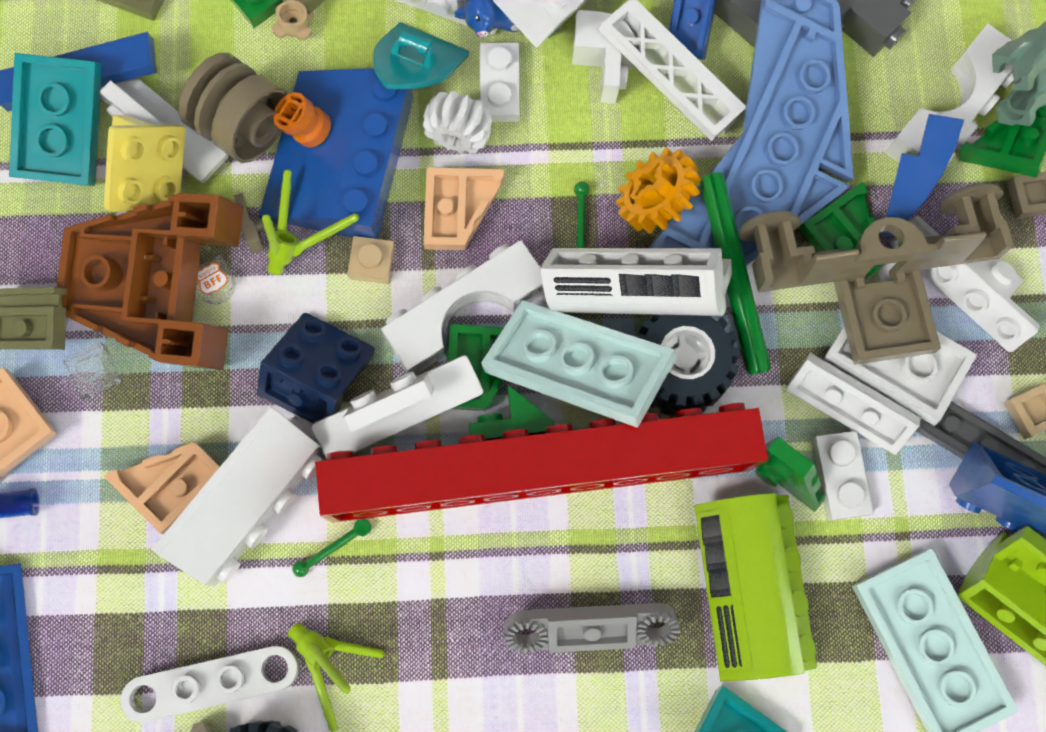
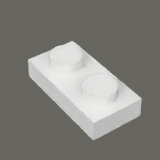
(500, 80)
(842, 475)

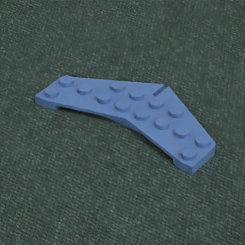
(790, 126)

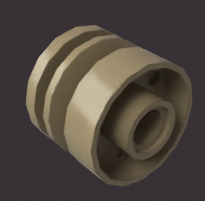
(231, 107)

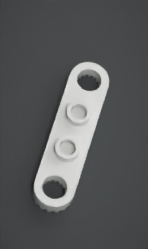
(209, 683)

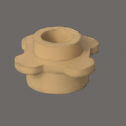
(292, 11)

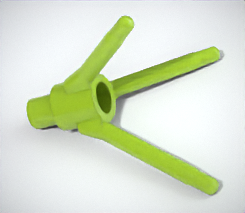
(284, 244)
(316, 653)

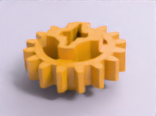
(658, 190)

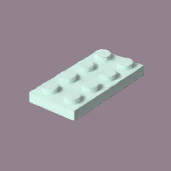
(579, 362)
(934, 646)

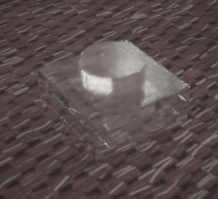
(92, 370)

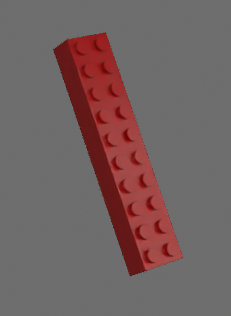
(540, 464)

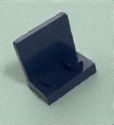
(312, 368)

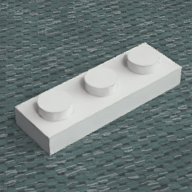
(853, 404)

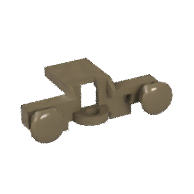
(888, 316)

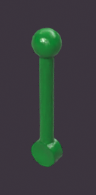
(581, 190)
(361, 528)

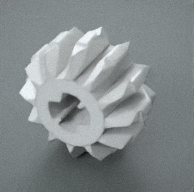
(457, 122)

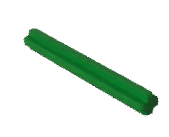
(739, 287)

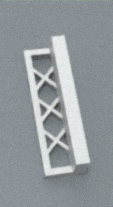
(673, 70)

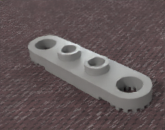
(591, 628)

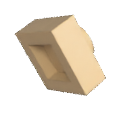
(371, 260)
(1029, 411)

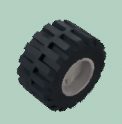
(702, 362)

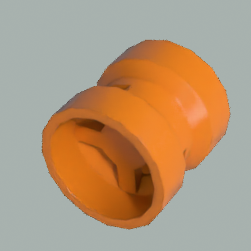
(302, 120)

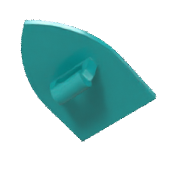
(414, 58)

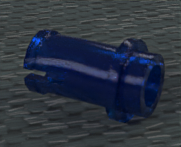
(19, 503)

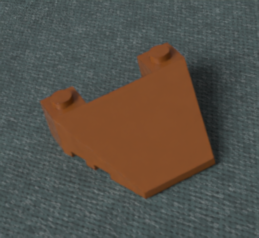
(140, 276)

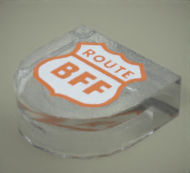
(215, 281)

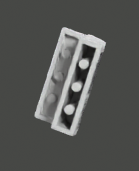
(637, 280)

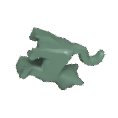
(1029, 72)

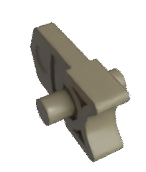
(250, 228)

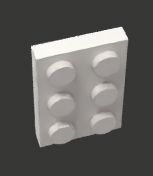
(917, 383)

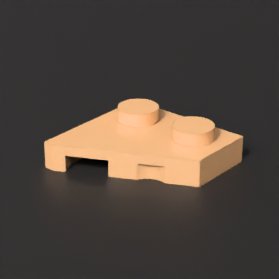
(456, 204)
(165, 483)

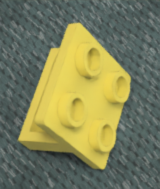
(142, 163)

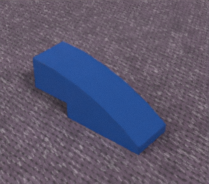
(920, 173)

